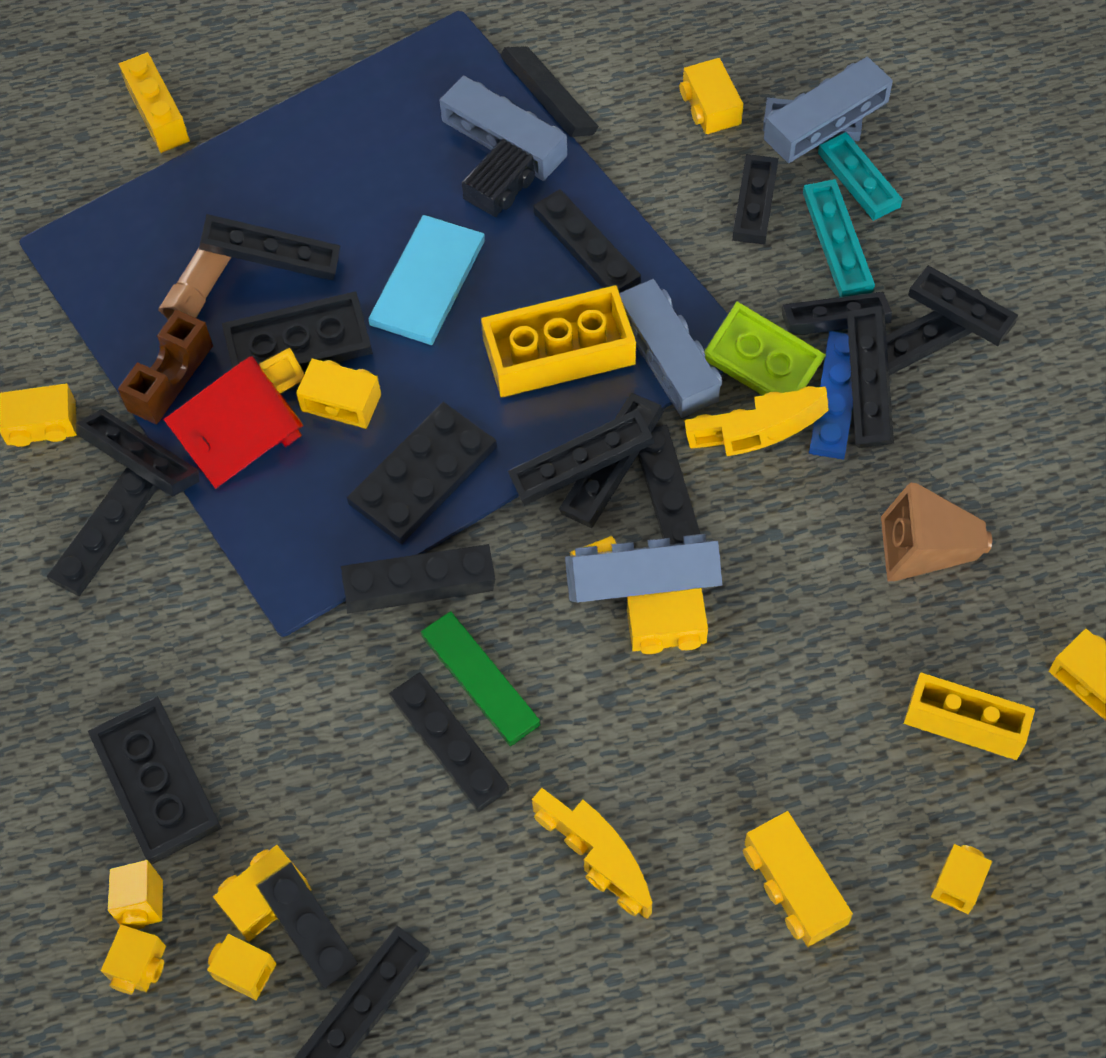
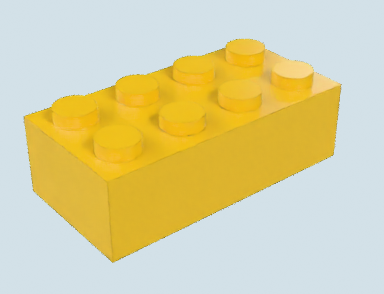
(559, 341)

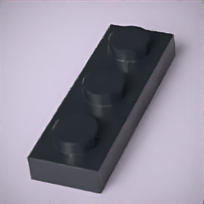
(755, 199)
(963, 305)
(830, 313)
(306, 924)

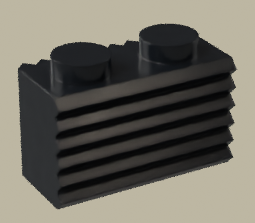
(499, 178)

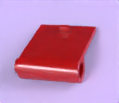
(238, 418)

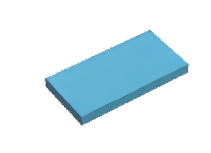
(427, 279)

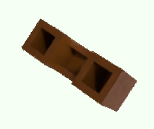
(182, 349)

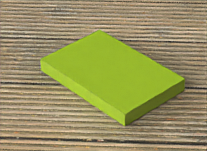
(762, 353)

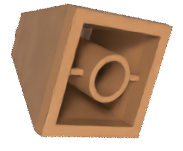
(929, 534)

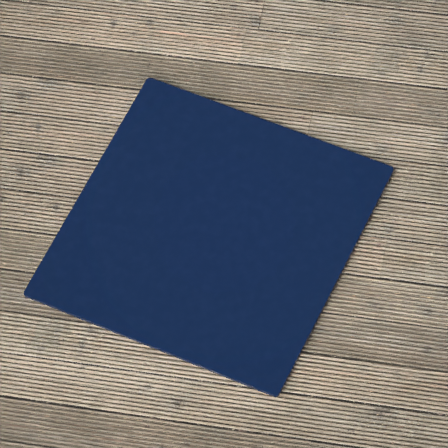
(358, 171)

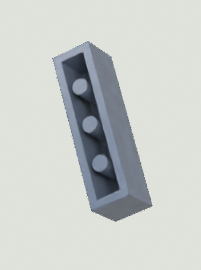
(827, 109)
(490, 118)
(670, 350)
(643, 570)

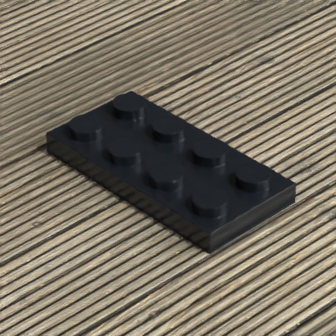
(316, 330)
(422, 472)
(154, 780)

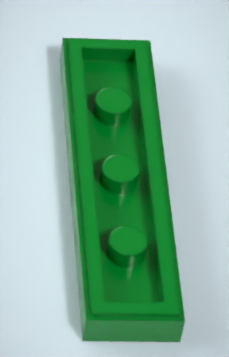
(480, 678)

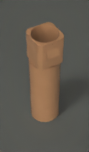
(194, 284)

